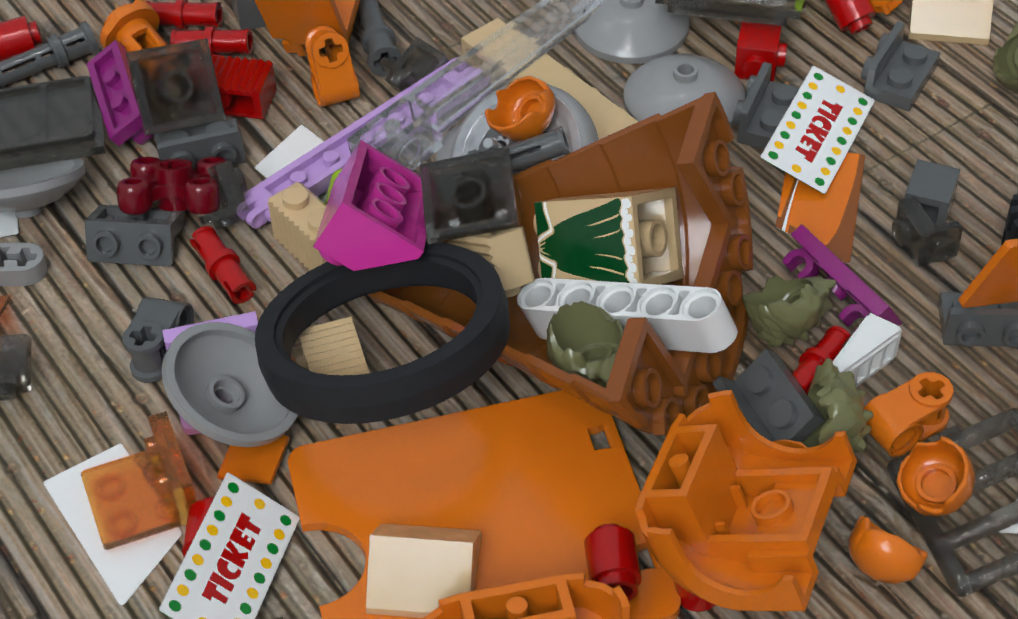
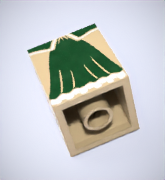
(610, 237)

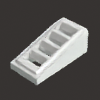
(869, 348)

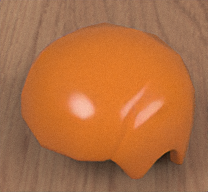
(522, 109)
(936, 477)
(884, 555)

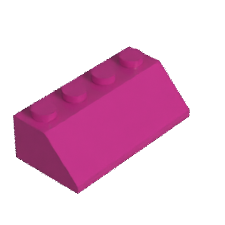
(372, 213)

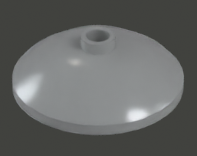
(632, 31)
(677, 80)
(34, 186)
(219, 387)

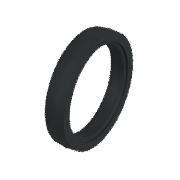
(395, 390)

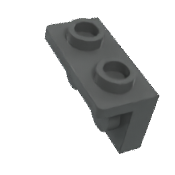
(898, 70)
(763, 108)
(202, 141)
(132, 238)
(977, 325)
(773, 399)

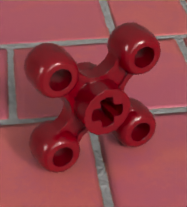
(171, 185)

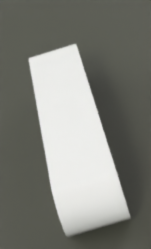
(680, 315)

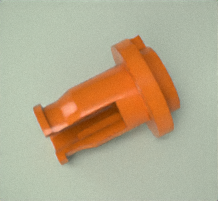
(133, 26)

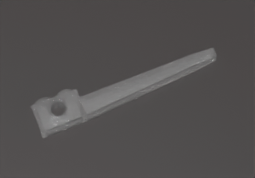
(415, 123)

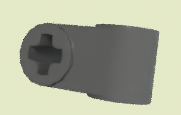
(145, 335)

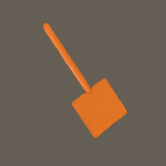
(254, 463)

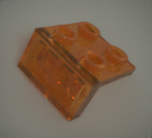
(141, 491)

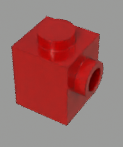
(757, 45)

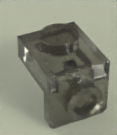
(414, 64)
(231, 188)
(920, 236)
(15, 365)

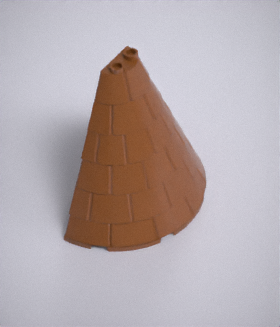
(715, 230)

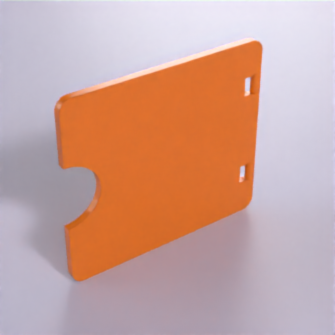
(505, 469)

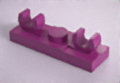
(116, 94)
(848, 284)

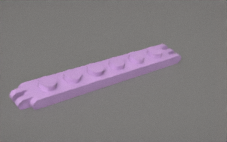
(312, 168)

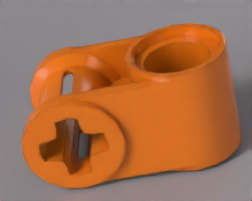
(333, 72)
(910, 412)

